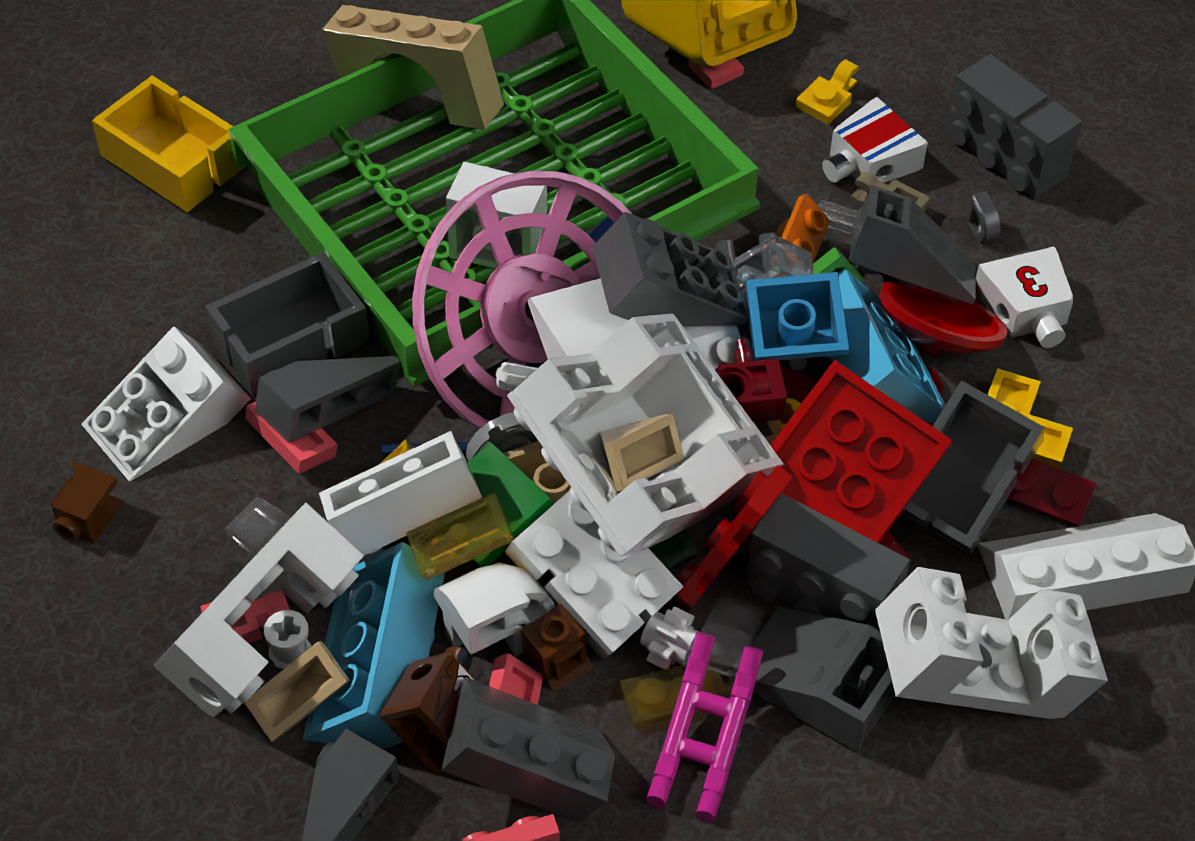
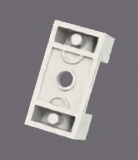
(213, 660)
(1027, 665)

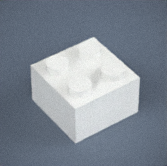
(507, 203)

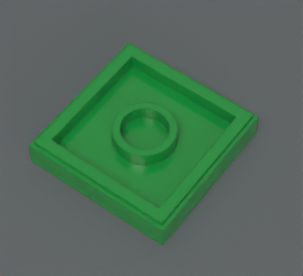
(518, 494)

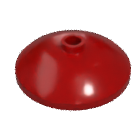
(939, 323)

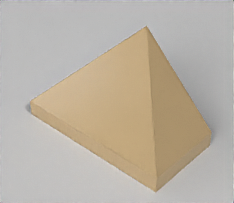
(641, 449)
(297, 691)

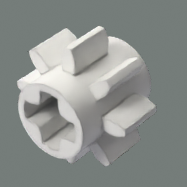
(669, 637)

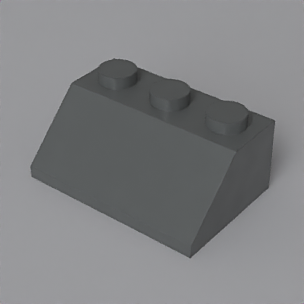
(528, 752)

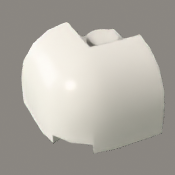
(491, 606)

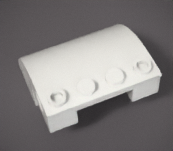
(633, 376)

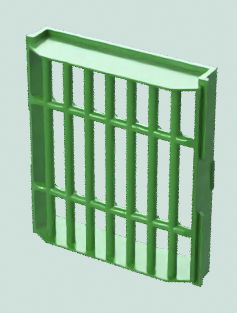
(605, 55)

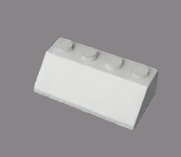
(1099, 561)

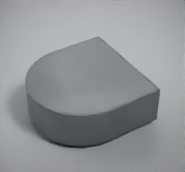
(983, 218)

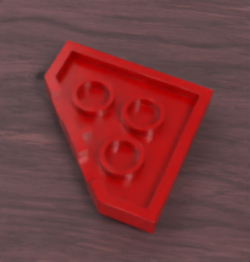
(730, 535)

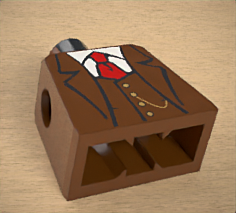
(425, 704)

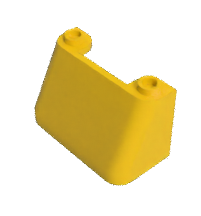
(713, 29)

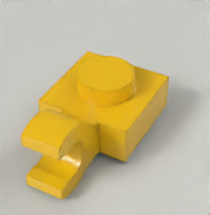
(829, 98)

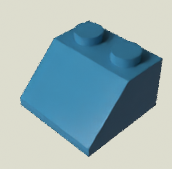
(796, 317)

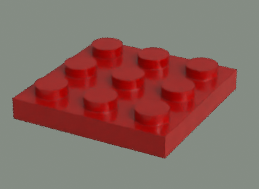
(856, 453)

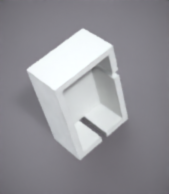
(593, 583)

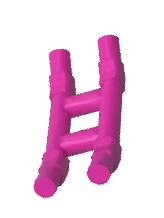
(676, 741)

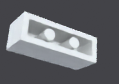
(401, 494)

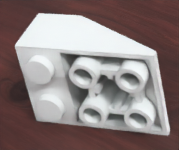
(164, 405)

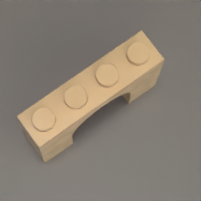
(447, 49)

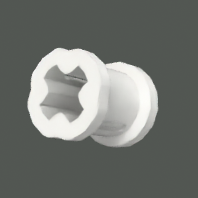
(287, 637)

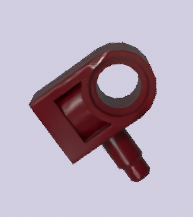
(755, 383)

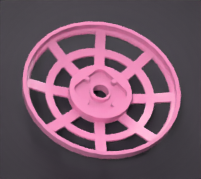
(509, 285)

